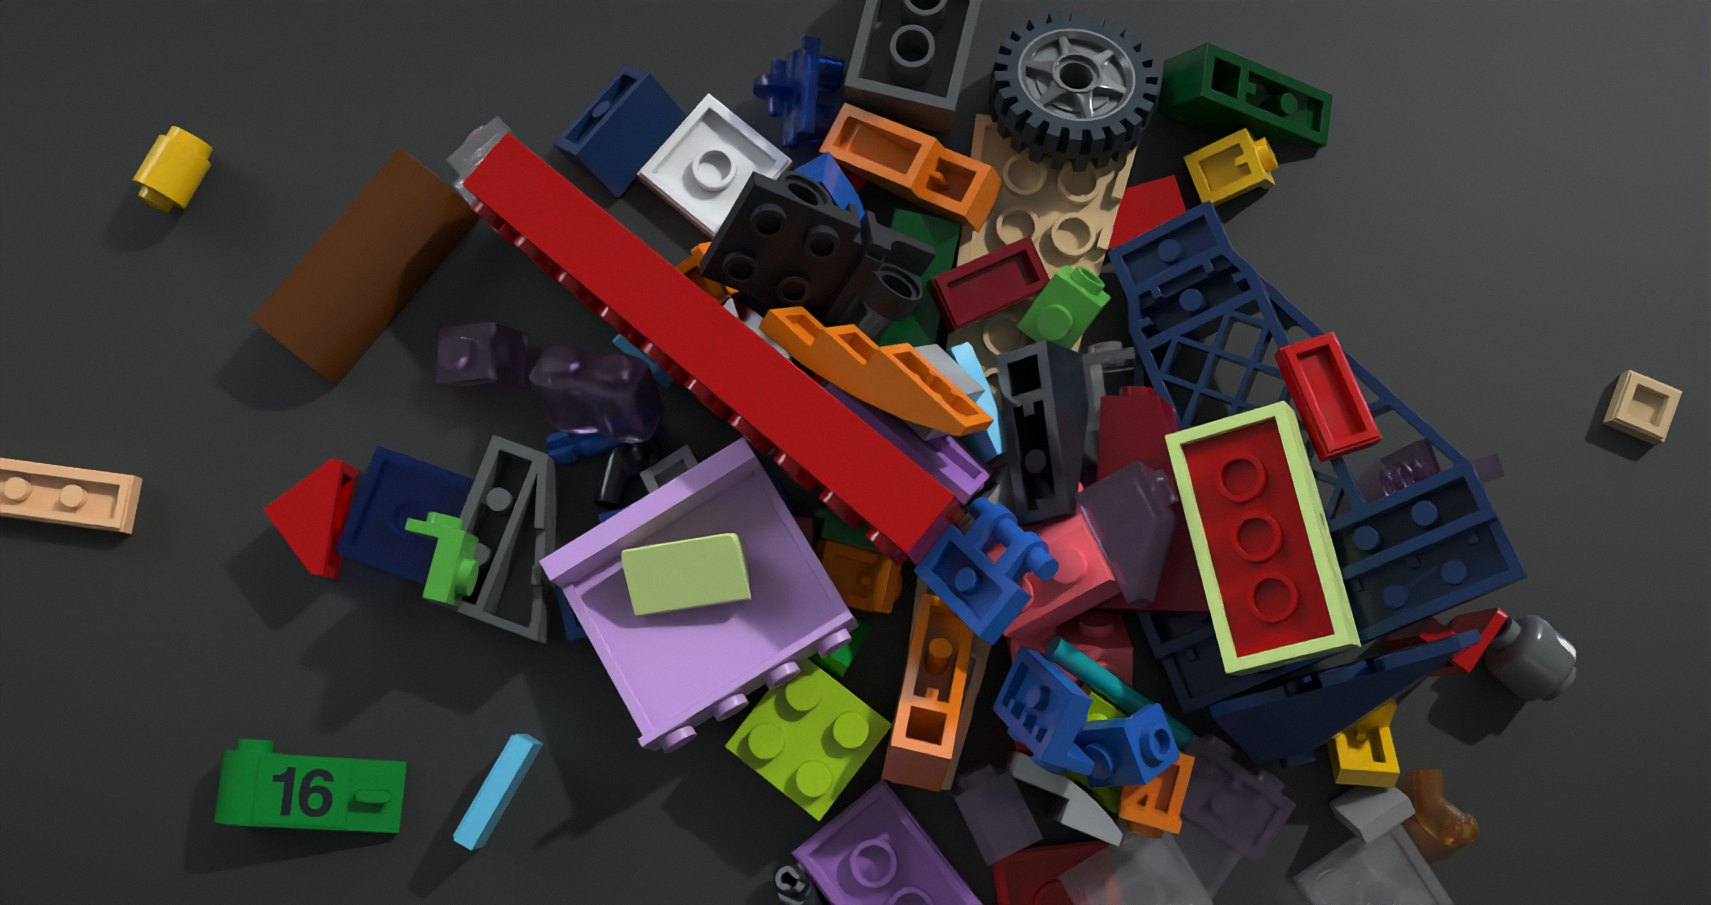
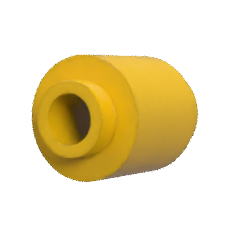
(173, 170)

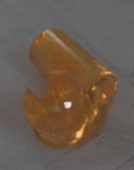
(1437, 814)

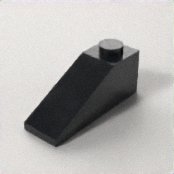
(1044, 428)

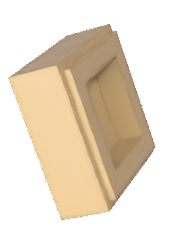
(1642, 407)

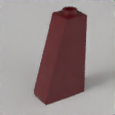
(1133, 430)

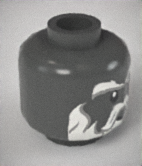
(1531, 659)

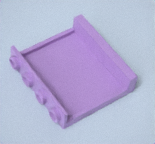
(703, 659)

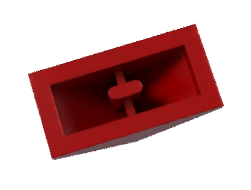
(315, 514)

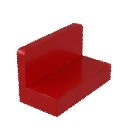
(1487, 622)

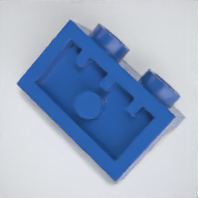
(1045, 712)

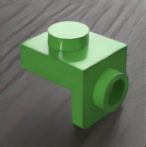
(1065, 307)
(452, 567)

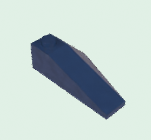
(1312, 709)

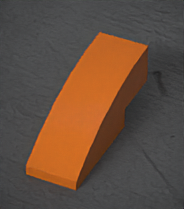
(913, 166)

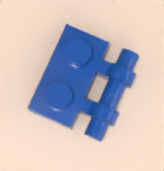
(972, 583)

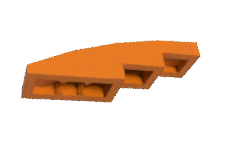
(885, 376)

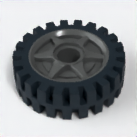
(1072, 90)

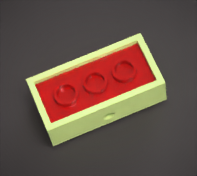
(1261, 540)

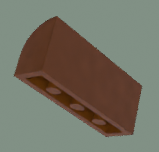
(367, 267)

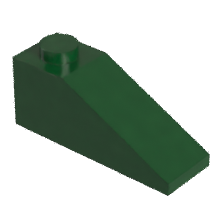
(1233, 93)

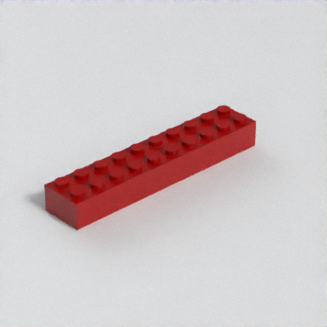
(721, 356)

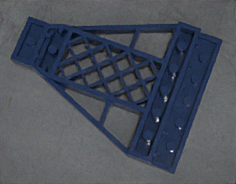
(1396, 555)

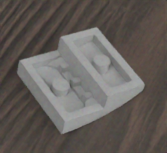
(1070, 802)

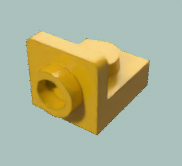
(1231, 167)

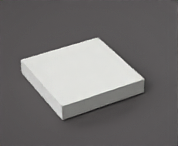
(709, 163)

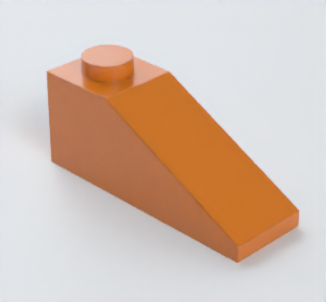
(929, 697)

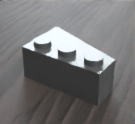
(515, 520)

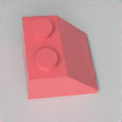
(1078, 584)

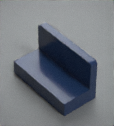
(621, 129)

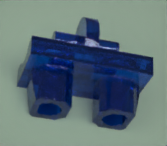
(793, 92)

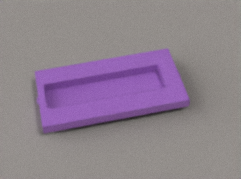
(941, 457)

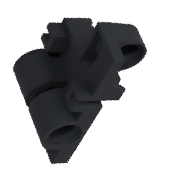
(803, 251)

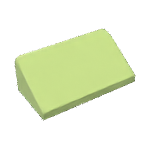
(687, 574)

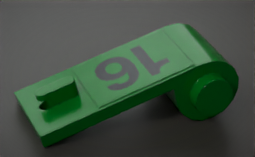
(308, 791)

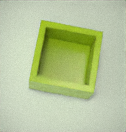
(809, 738)

